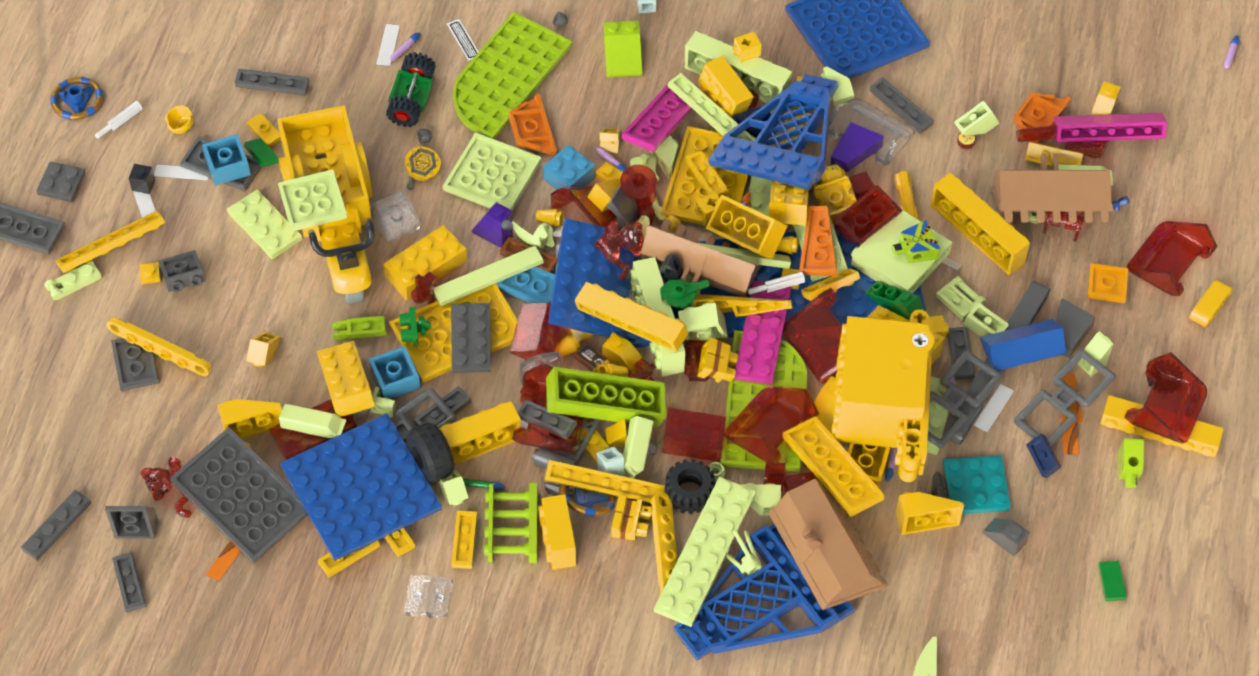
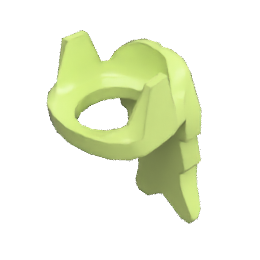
(544, 231)

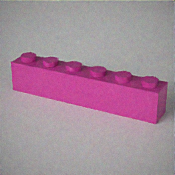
(1110, 127)

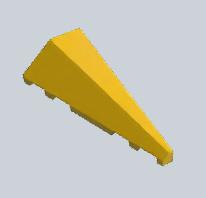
(742, 305)

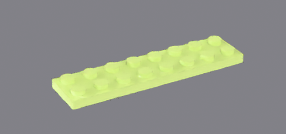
(704, 552)

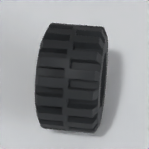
(689, 472)

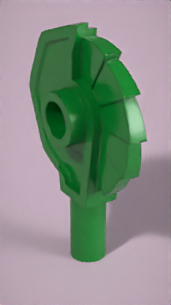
(681, 293)

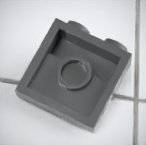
(182, 271)

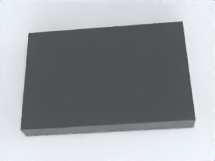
(134, 365)

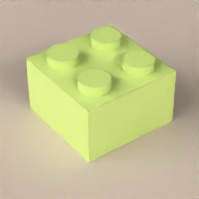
(704, 322)

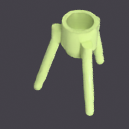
(750, 562)

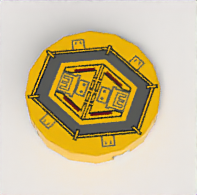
(422, 163)

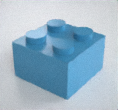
(226, 159)
(568, 169)
(394, 373)

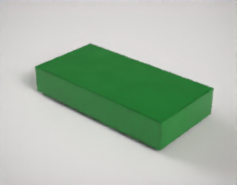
(261, 152)
(1111, 581)

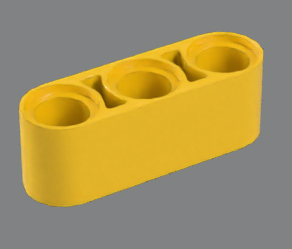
(1210, 303)

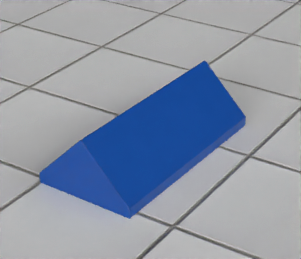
(1024, 345)

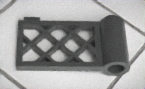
(542, 455)

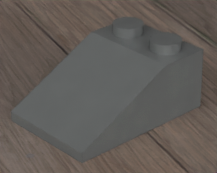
(132, 521)

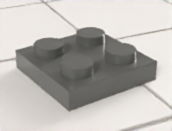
(61, 181)

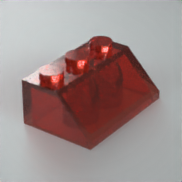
(867, 216)
(533, 332)

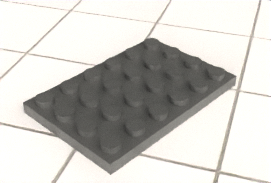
(240, 494)

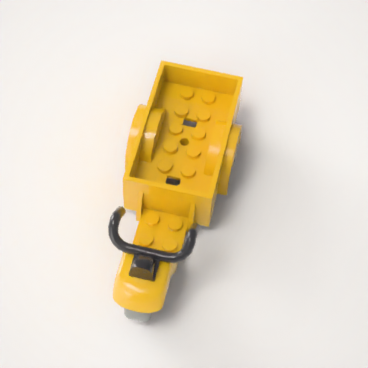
(330, 134)

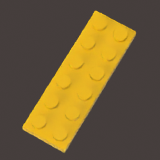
(833, 466)

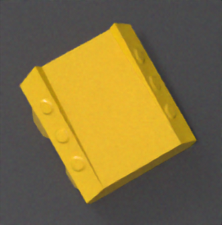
(836, 196)

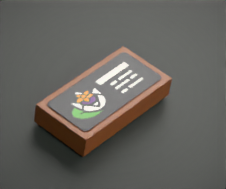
(590, 356)

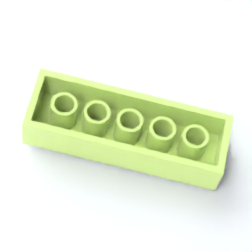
(756, 74)
(647, 283)

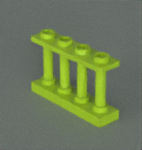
(530, 531)

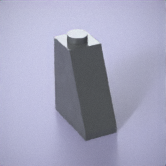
(1075, 324)

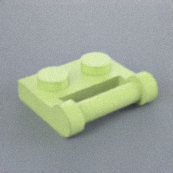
(957, 301)

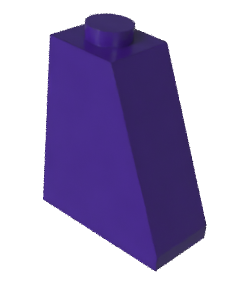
(856, 146)
(495, 225)

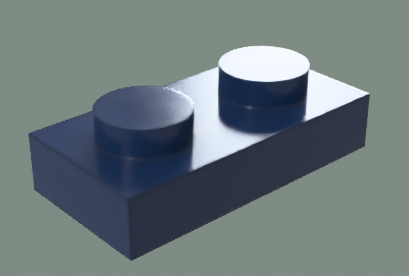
(1043, 455)

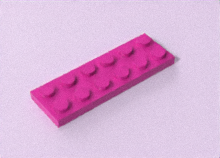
(657, 120)
(761, 340)

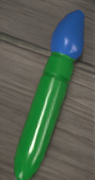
(482, 484)

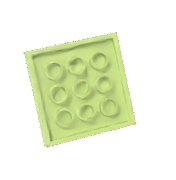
(491, 172)

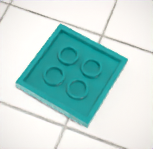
(977, 483)

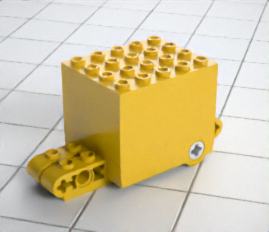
(886, 387)

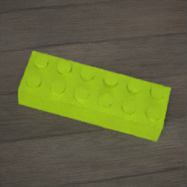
(604, 396)

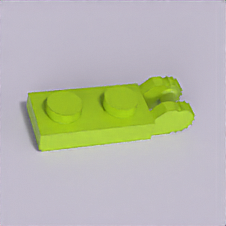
(359, 328)

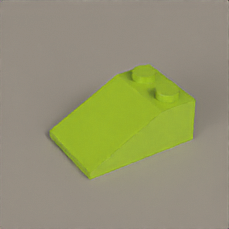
(622, 48)

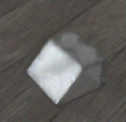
(395, 215)

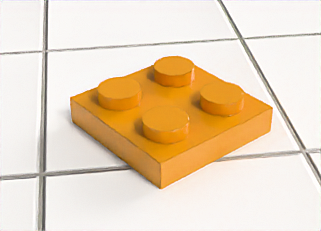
(1107, 283)

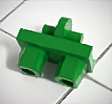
(409, 319)

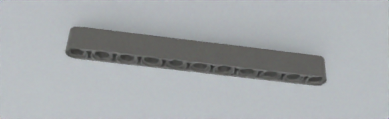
(1022, 316)

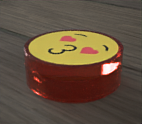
(966, 141)

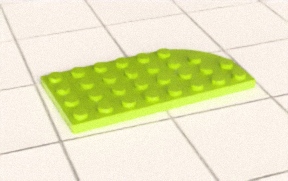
(506, 73)
(789, 373)

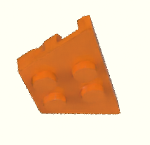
(1040, 111)
(532, 127)

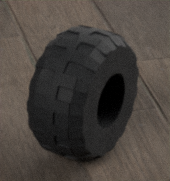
(430, 451)

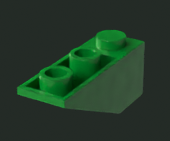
(894, 299)

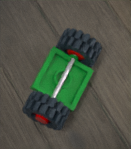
(411, 89)

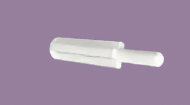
(120, 118)
(779, 283)

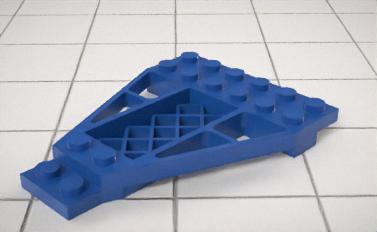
(776, 162)
(710, 636)

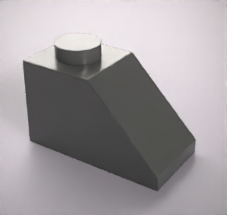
(1007, 534)

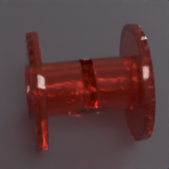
(640, 184)
(1064, 220)

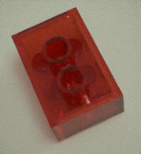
(693, 434)

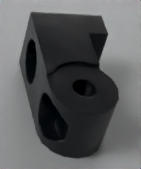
(671, 268)

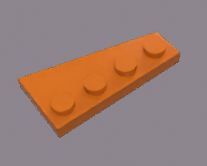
(818, 247)

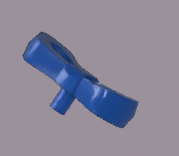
(1121, 201)
(767, 274)

